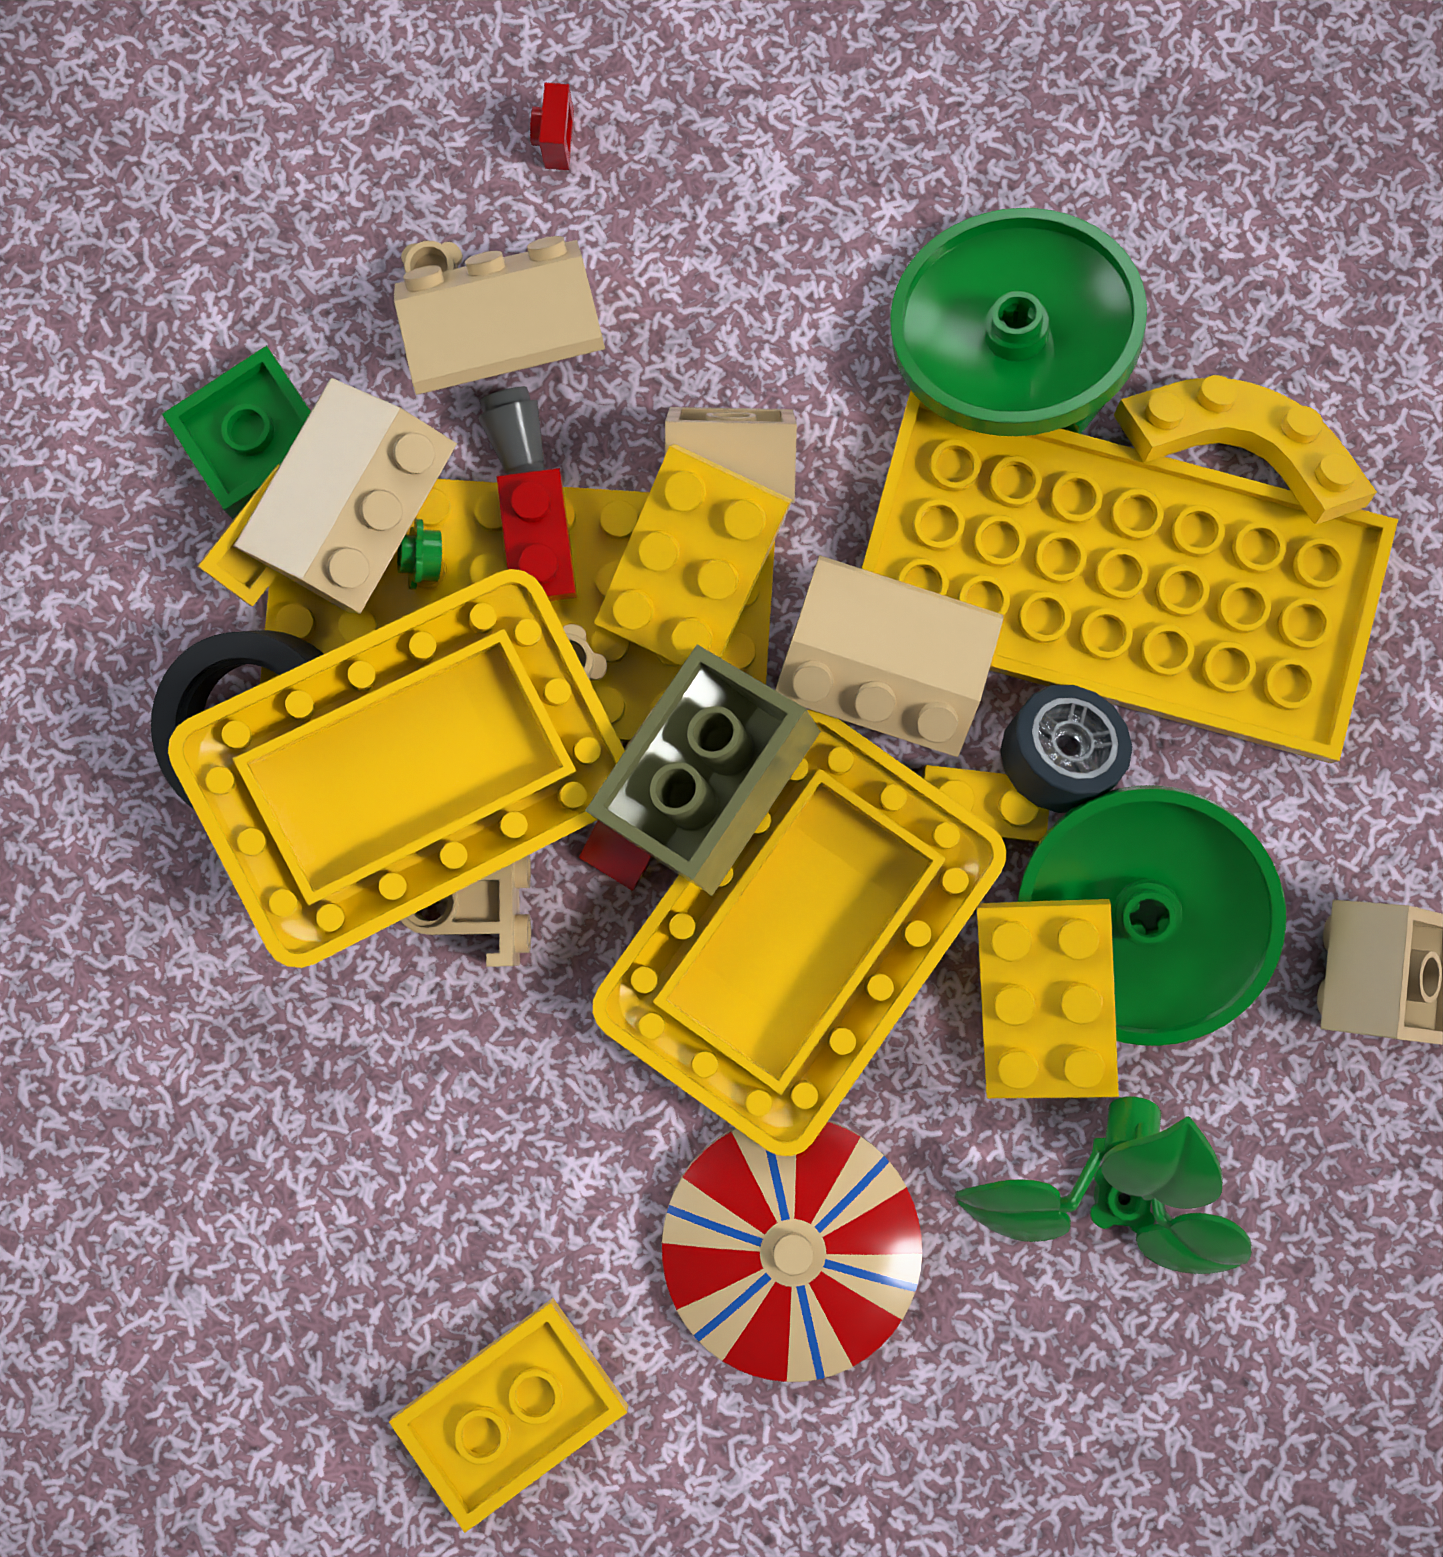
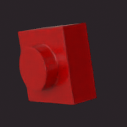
(553, 126)

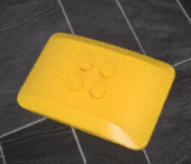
(398, 766)
(808, 944)

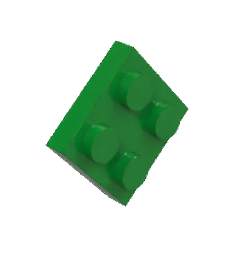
(240, 427)

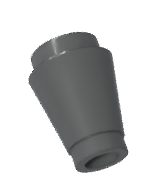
(513, 429)

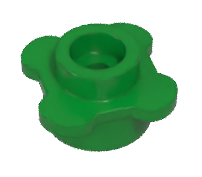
(420, 555)
(1109, 1211)

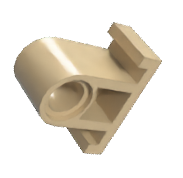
(487, 908)

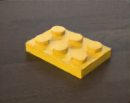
(692, 557)
(1048, 999)
(508, 1415)

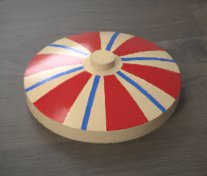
(792, 1257)

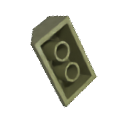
(705, 769)

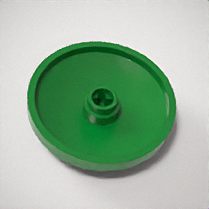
(1018, 321)
(1189, 901)

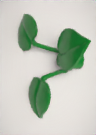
(1139, 1160)

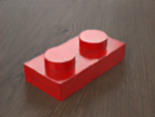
(538, 530)

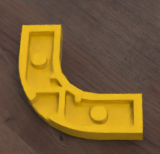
(1258, 420)

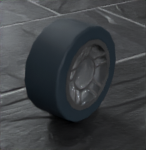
(1068, 719)

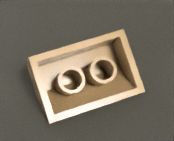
(496, 314)
(345, 495)
(889, 656)

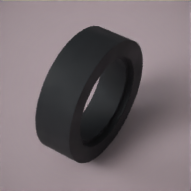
(200, 667)

